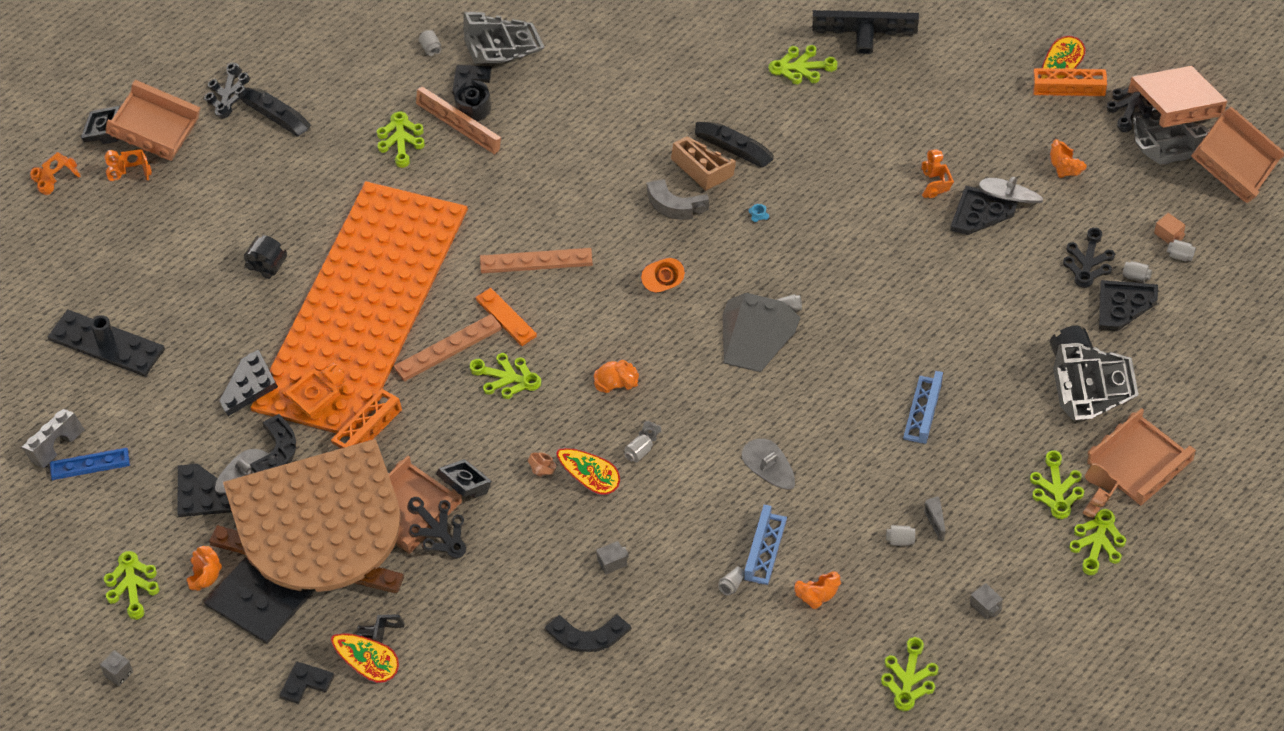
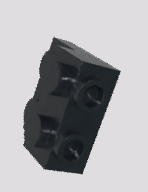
(96, 125)
(464, 479)

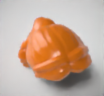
(1063, 161)
(615, 375)
(205, 568)
(818, 592)

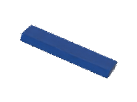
(89, 463)

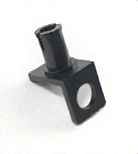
(377, 631)

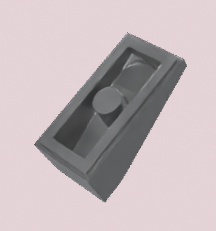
(934, 514)

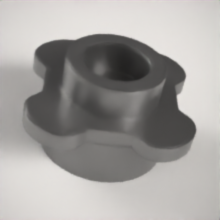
(650, 426)

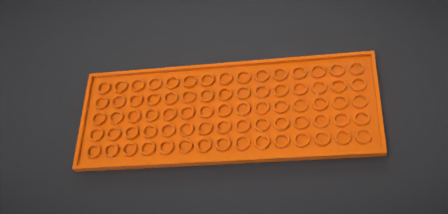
(364, 301)

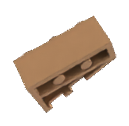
(702, 164)

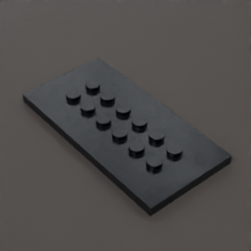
(255, 601)

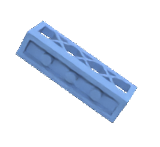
(929, 408)
(758, 542)

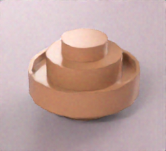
(541, 464)

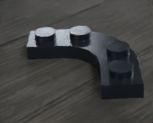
(285, 445)
(588, 641)

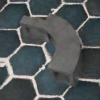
(675, 206)

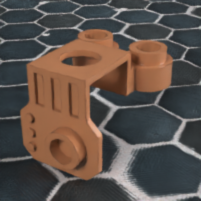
(1099, 476)

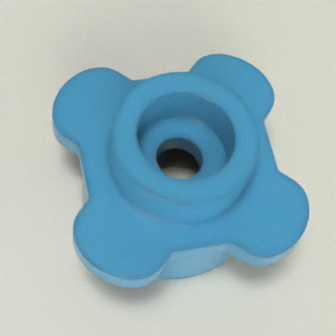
(758, 208)

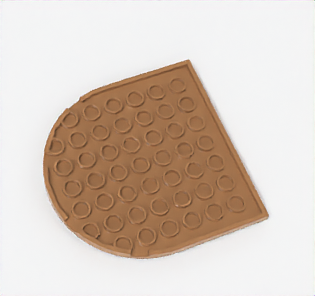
(318, 518)

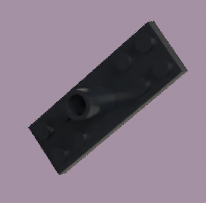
(865, 25)
(106, 342)

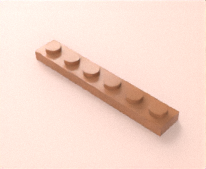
(458, 120)
(536, 260)
(447, 347)

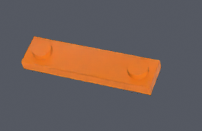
(506, 316)

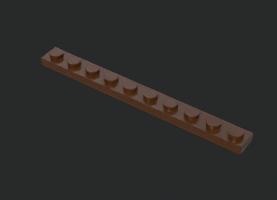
(377, 578)

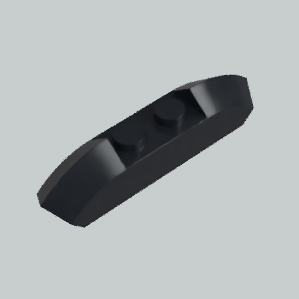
(276, 111)
(734, 142)

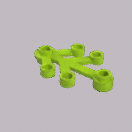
(801, 65)
(400, 136)
(507, 376)
(1057, 488)
(1098, 539)
(131, 581)
(909, 678)

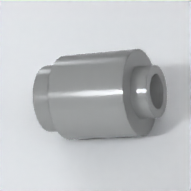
(430, 42)
(1181, 250)
(1137, 271)
(638, 448)
(900, 535)

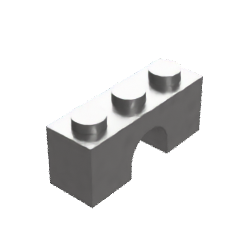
(40, 446)

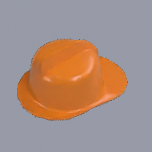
(662, 272)

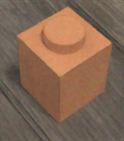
(1170, 228)

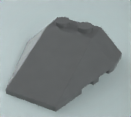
(498, 40)
(1166, 143)
(756, 330)
(1092, 380)

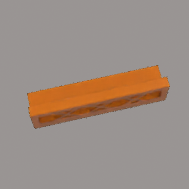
(1070, 85)
(372, 424)

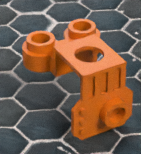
(119, 163)
(935, 169)
(45, 177)

